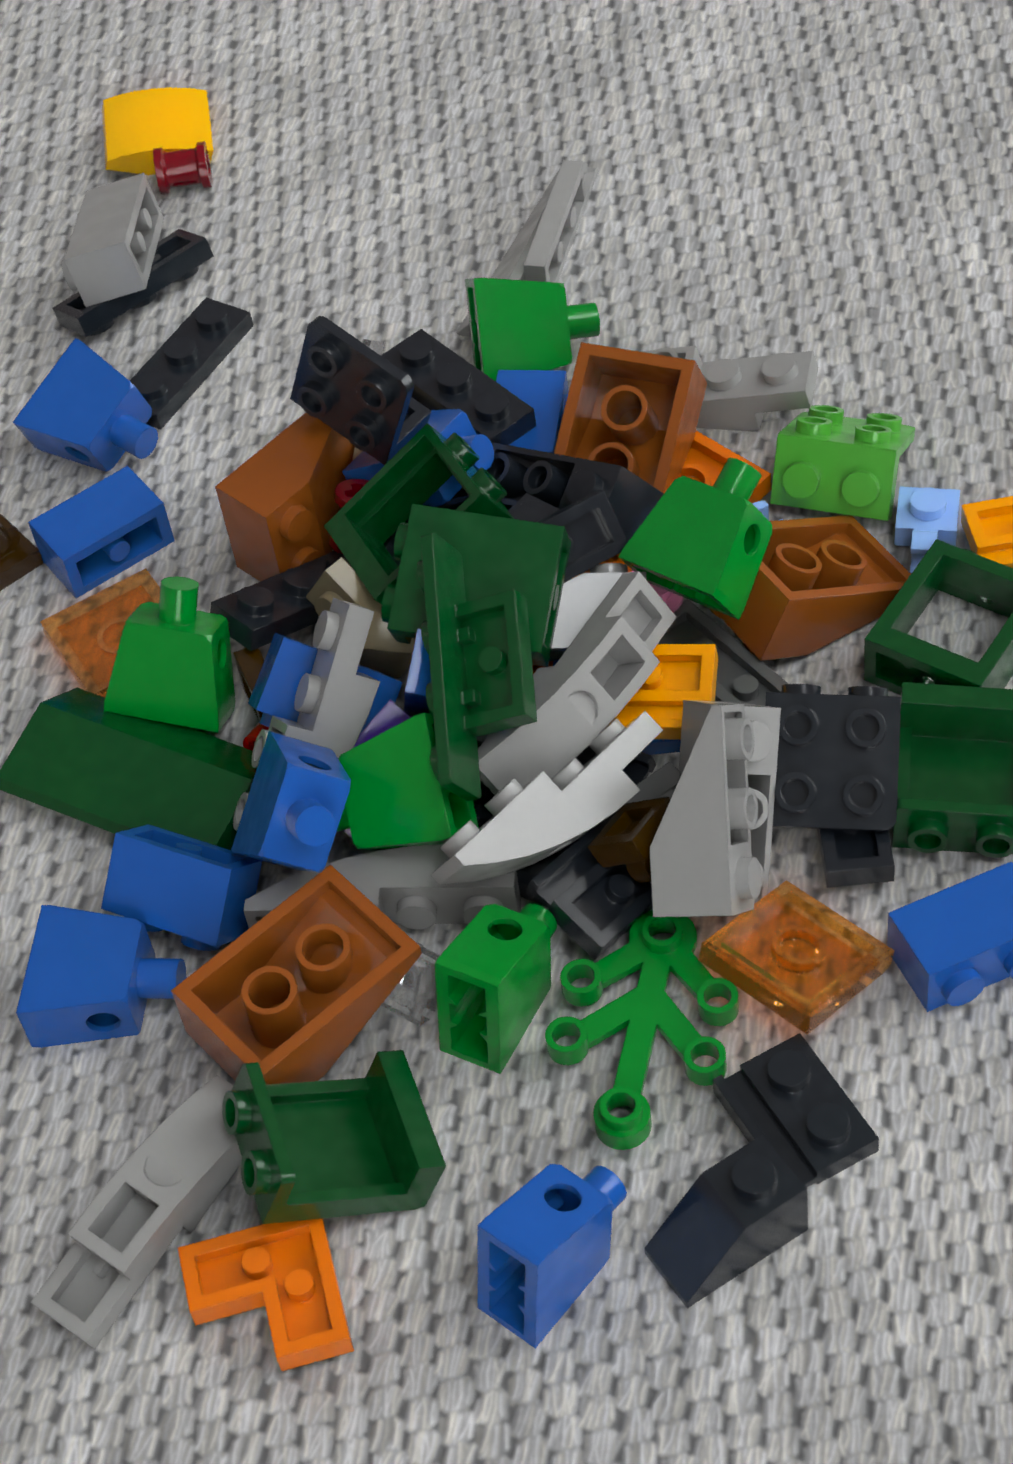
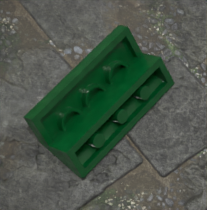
(127, 770)

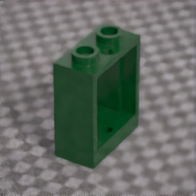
(388, 497)
(897, 657)

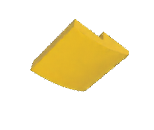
(150, 120)

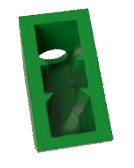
(524, 324)
(704, 540)
(174, 662)
(395, 792)
(493, 983)

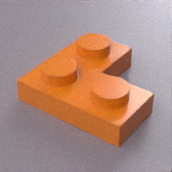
(275, 1267)

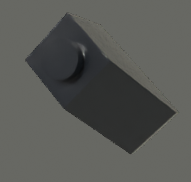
(729, 1221)

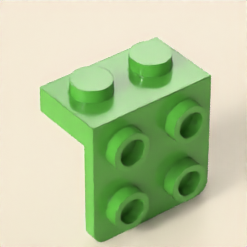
(840, 462)

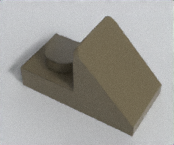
(380, 649)

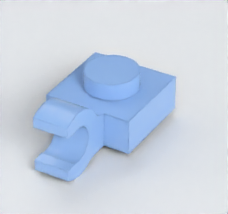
(924, 517)

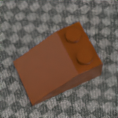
(632, 411)
(284, 498)
(815, 587)
(297, 983)

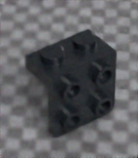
(356, 391)
(836, 758)

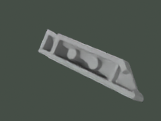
(549, 231)

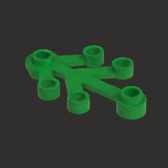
(643, 1012)

